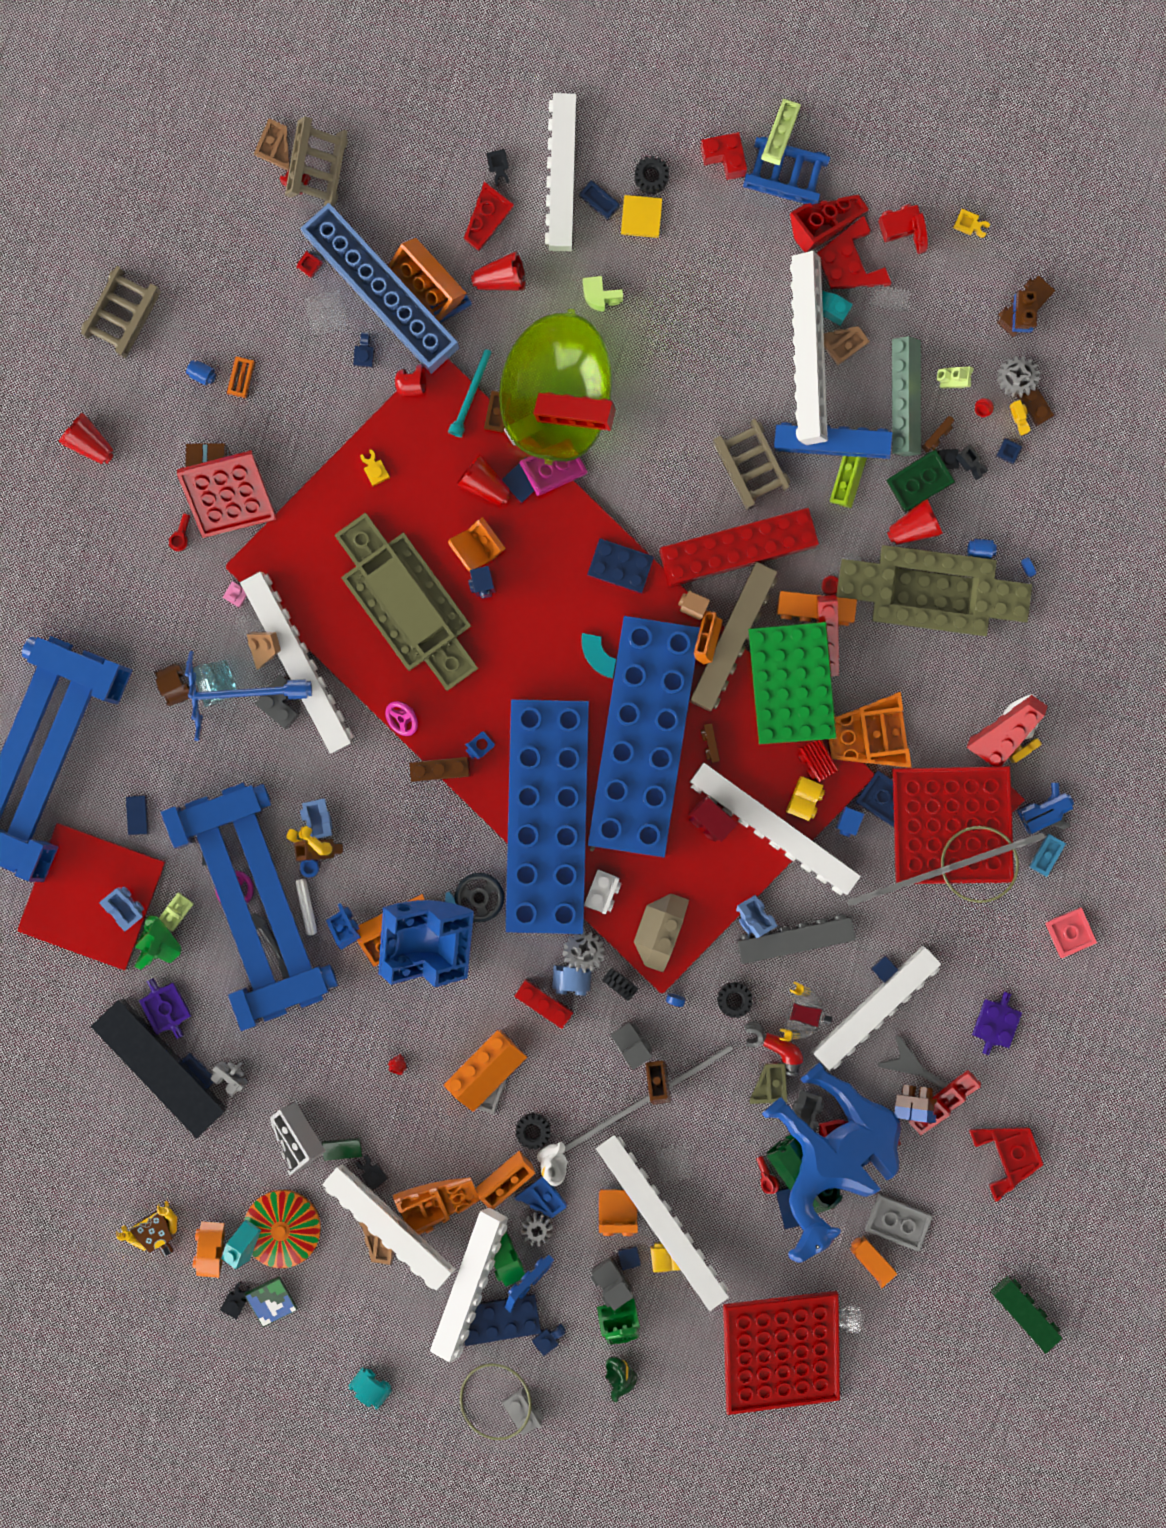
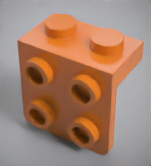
(476, 545)
(617, 1213)

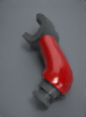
(788, 1051)

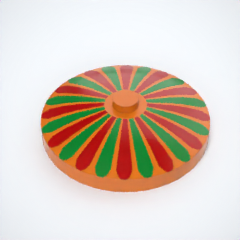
(287, 1227)

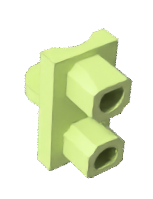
(955, 377)
(176, 911)

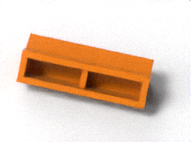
(707, 637)

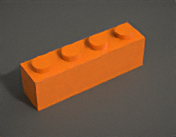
(805, 606)

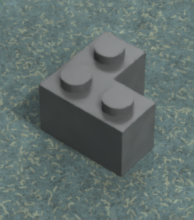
(276, 707)
(631, 1045)
(613, 1283)

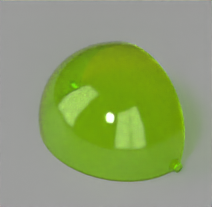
(559, 357)

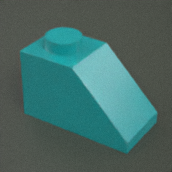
(835, 307)
(241, 1245)

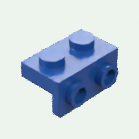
(343, 927)

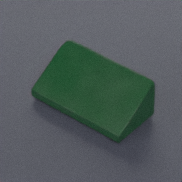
(342, 1149)

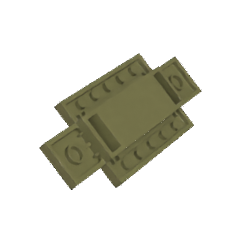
(397, 594)
(932, 598)

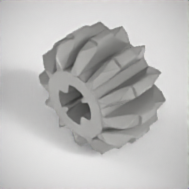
(540, 1235)

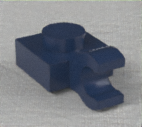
(364, 354)
(548, 1339)

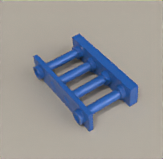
(790, 190)

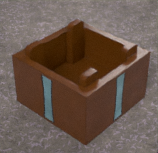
(203, 452)

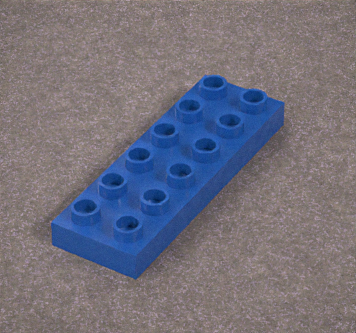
(643, 736)
(547, 816)

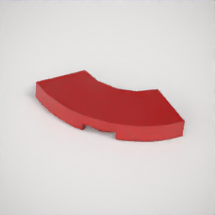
(920, 233)

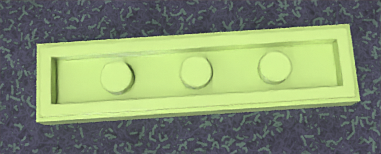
(781, 131)

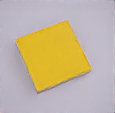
(641, 216)

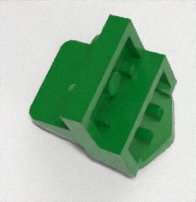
(156, 943)
(620, 1324)

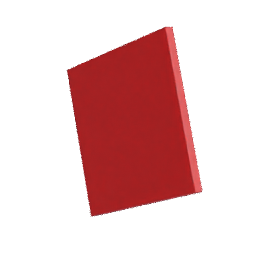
(938, 804)
(67, 903)
(781, 1352)

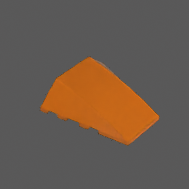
(873, 734)
(435, 1202)

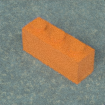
(505, 1180)

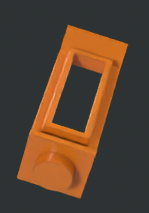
(872, 1260)

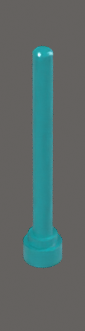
(457, 428)

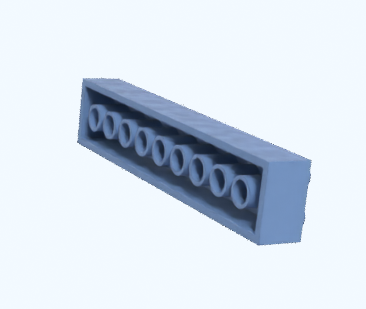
(380, 288)

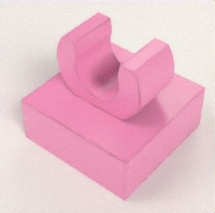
(235, 594)

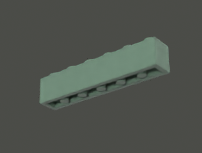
(906, 396)

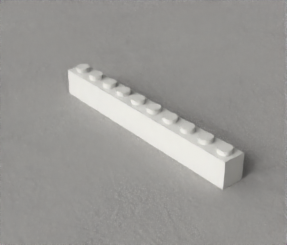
(809, 348)
(296, 661)
(775, 829)
(662, 1223)

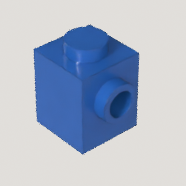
(849, 822)

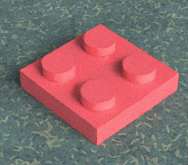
(1070, 932)

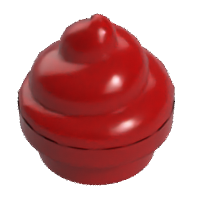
(984, 407)
(397, 1065)

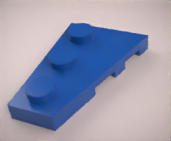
(529, 1278)

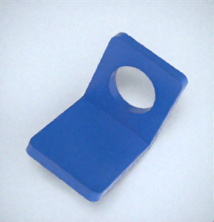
(472, 749)

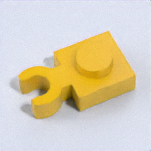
(967, 223)
(1019, 414)
(375, 470)
(1023, 751)

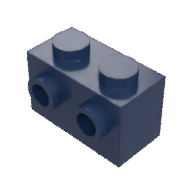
(481, 582)

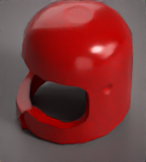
(411, 384)

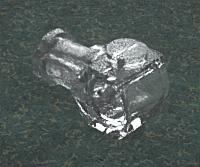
(851, 1319)

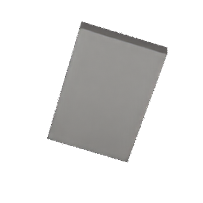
(898, 1222)

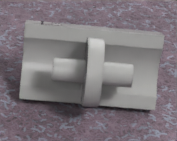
(231, 1074)

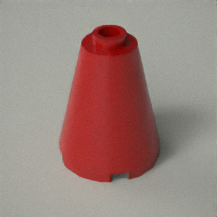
(501, 274)
(87, 440)
(484, 482)
(915, 525)

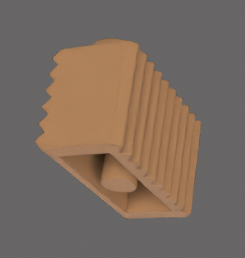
(693, 605)

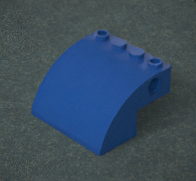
(425, 941)

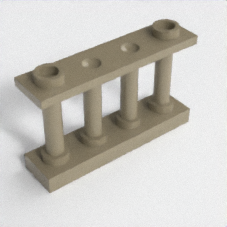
(298, 165)
(131, 328)
(731, 464)

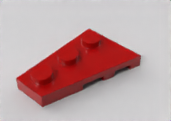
(487, 216)

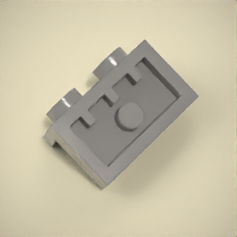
(517, 1407)

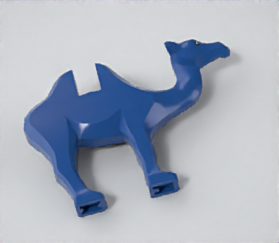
(836, 1158)

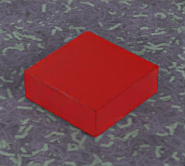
(309, 264)

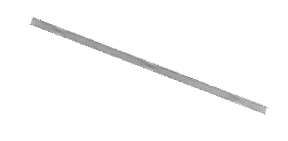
(946, 869)
(644, 1100)

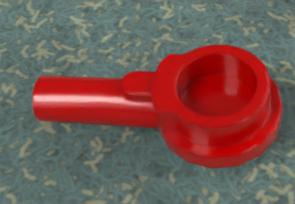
(178, 540)
(768, 1182)

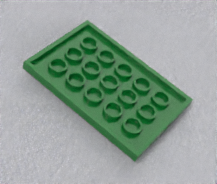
(792, 683)

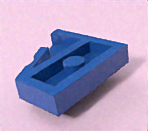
(542, 1197)

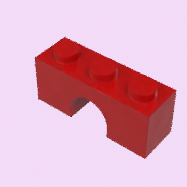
(543, 1004)

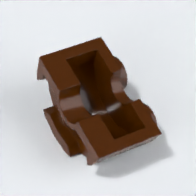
(171, 684)

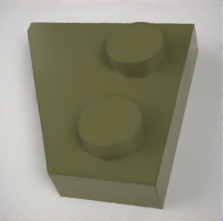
(770, 1084)

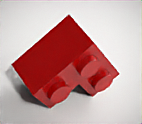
(727, 150)

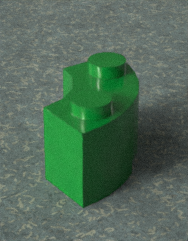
(507, 1262)

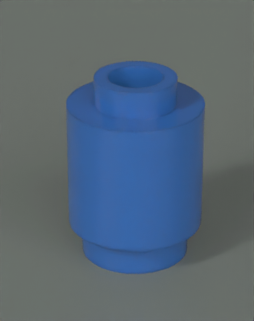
(201, 372)
(981, 548)

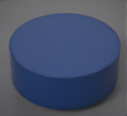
(1028, 567)
(309, 868)
(675, 1000)

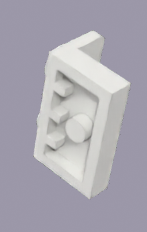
(602, 891)

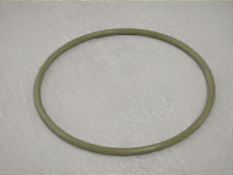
(974, 900)
(526, 1388)

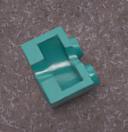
(369, 1389)

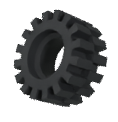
(655, 164)
(620, 984)
(746, 1000)
(537, 1142)

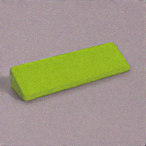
(847, 481)

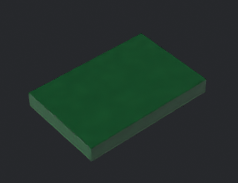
(920, 480)

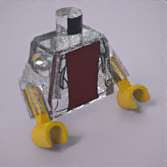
(804, 1014)

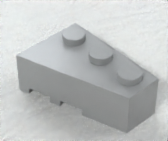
(297, 1138)

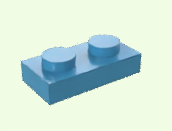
(1047, 855)

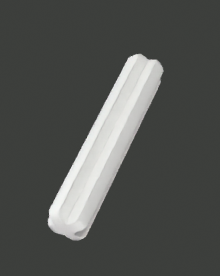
(306, 907)

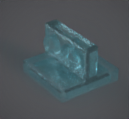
(214, 677)

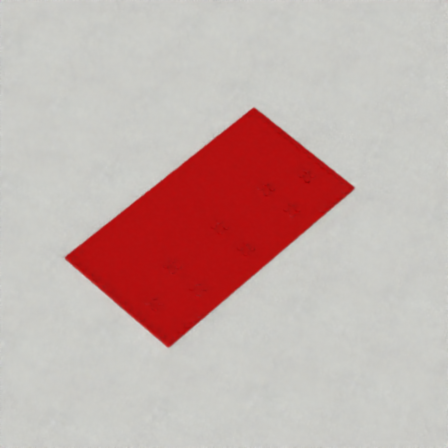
(527, 650)

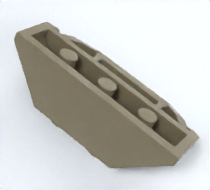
(660, 930)

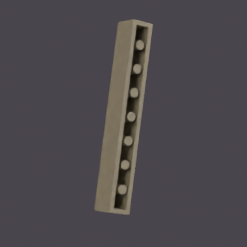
(733, 636)

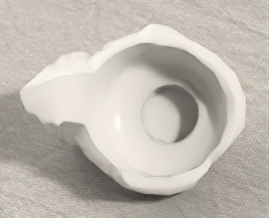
(553, 1163)

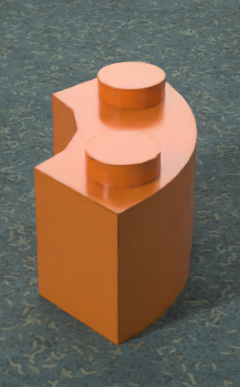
(209, 1249)

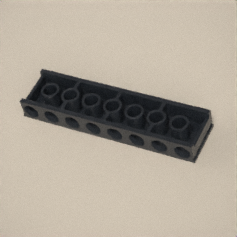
(159, 1067)

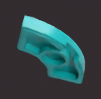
(596, 656)

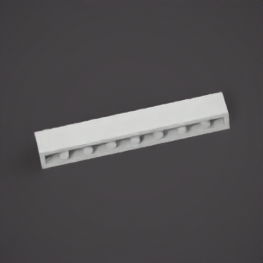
(562, 172)
(875, 1008)
(388, 1227)
(469, 1284)

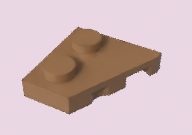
(274, 145)
(377, 1251)

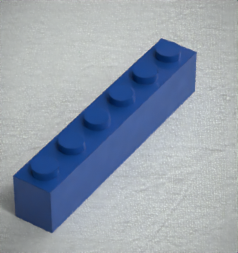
(840, 442)

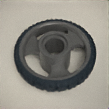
(493, 885)

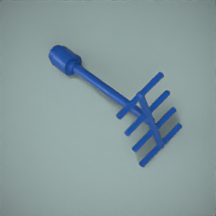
(293, 689)

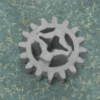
(1015, 368)
(589, 959)

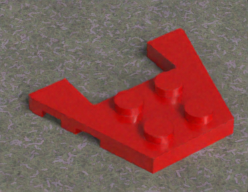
(842, 263)
(1016, 1152)

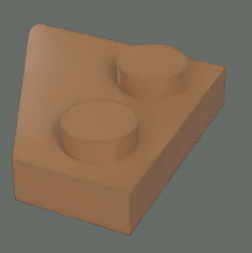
(844, 343)
(263, 647)

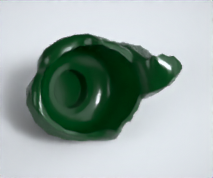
(620, 1377)

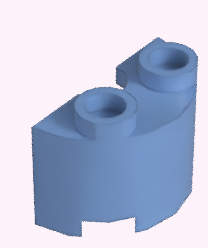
(317, 818)
(122, 907)
(754, 918)
(568, 979)

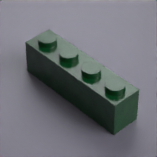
(1026, 1315)

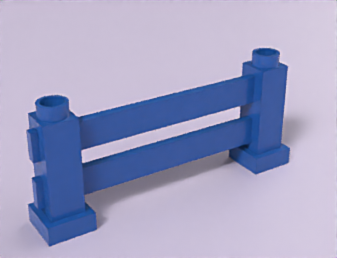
(89, 677)
(203, 820)

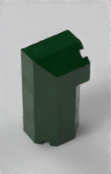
(786, 1159)

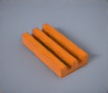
(237, 393)

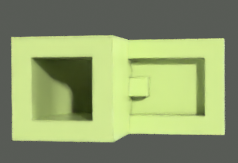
(596, 297)

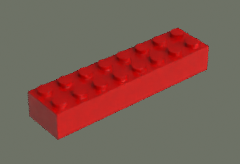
(738, 547)

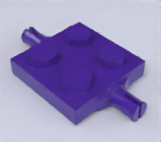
(165, 1008)
(997, 1023)

